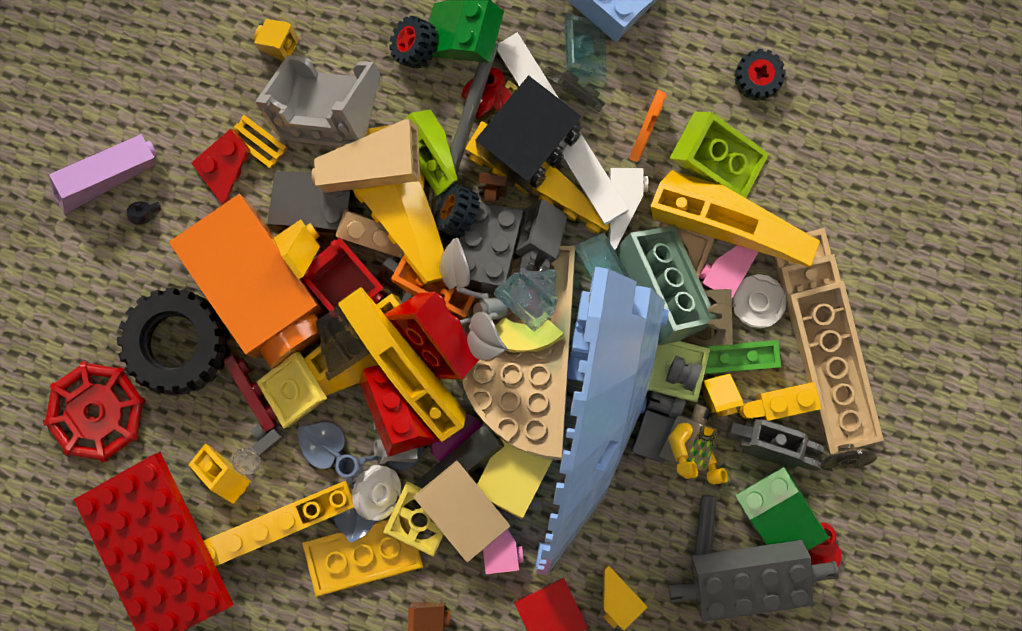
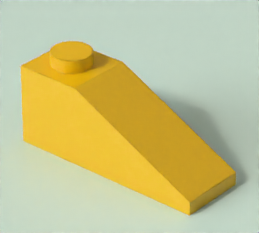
(298, 246)

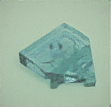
(530, 296)

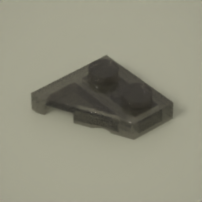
(339, 342)

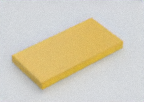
(344, 564)

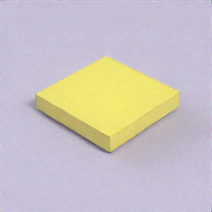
(291, 390)

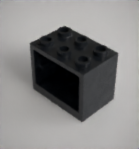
(529, 134)

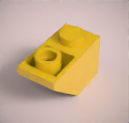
(721, 395)

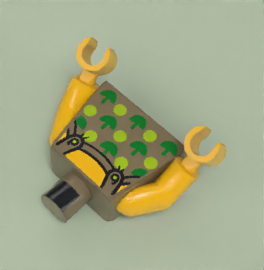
(691, 446)

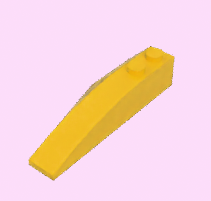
(409, 222)

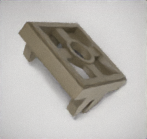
(723, 323)

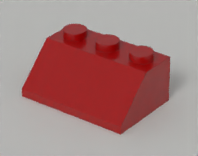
(434, 335)
(393, 416)

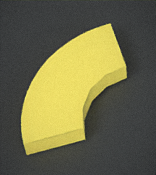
(521, 338)

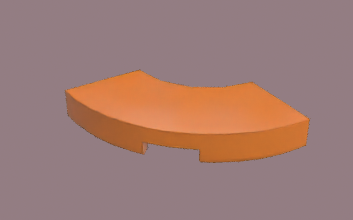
(647, 126)

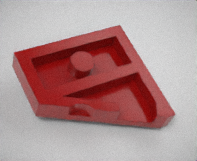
(222, 163)

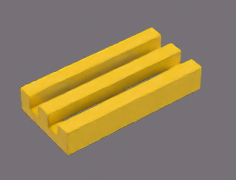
(276, 156)

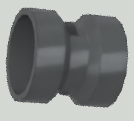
(685, 374)

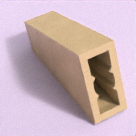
(372, 161)

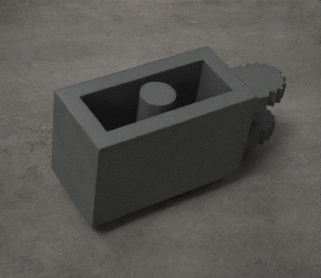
(540, 235)

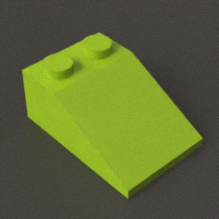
(719, 153)

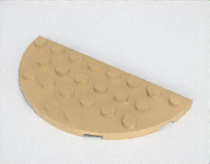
(526, 392)

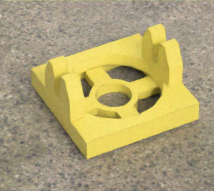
(396, 531)

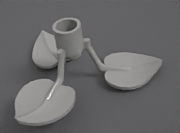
(483, 337)

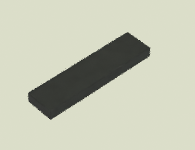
(469, 454)

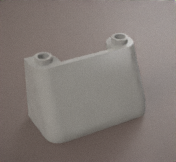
(319, 105)

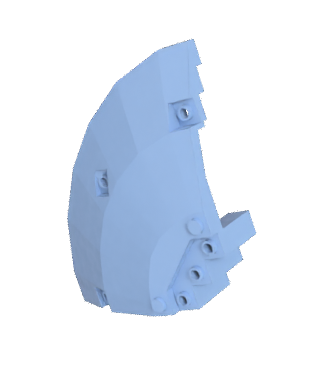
(614, 360)

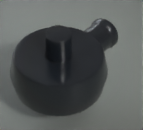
(141, 212)

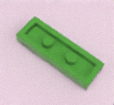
(743, 357)

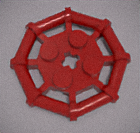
(109, 415)

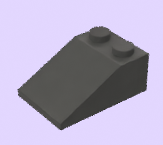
(298, 198)

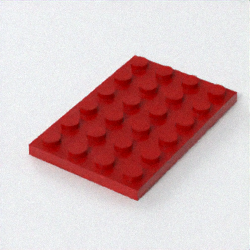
(153, 548)

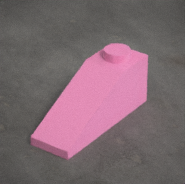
(728, 269)
(502, 554)

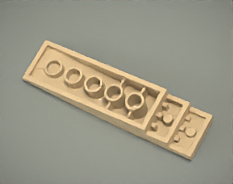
(830, 347)

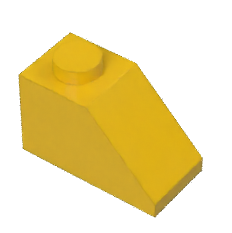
(276, 39)
(219, 474)
(619, 601)

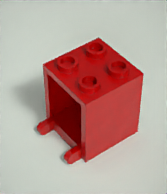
(338, 274)

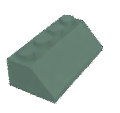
(661, 263)

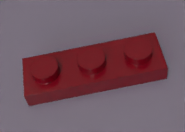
(251, 391)

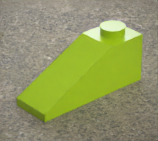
(434, 151)

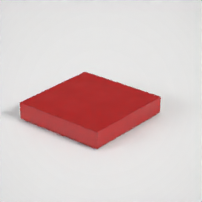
(551, 609)

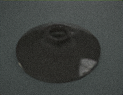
(848, 458)

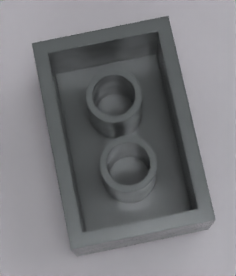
(491, 246)

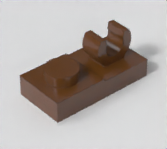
(492, 187)

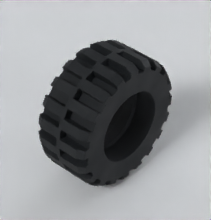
(139, 331)

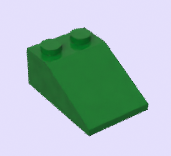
(466, 29)
(781, 511)

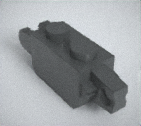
(776, 443)

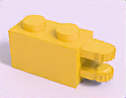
(782, 403)

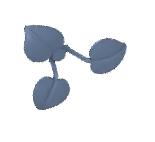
(321, 447)

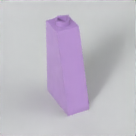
(101, 172)

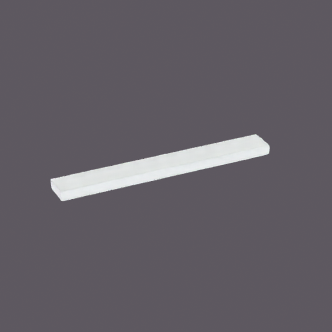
(578, 157)

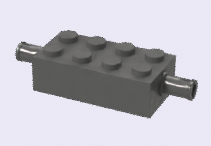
(753, 580)

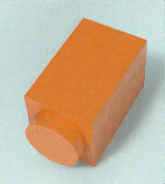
(249, 282)

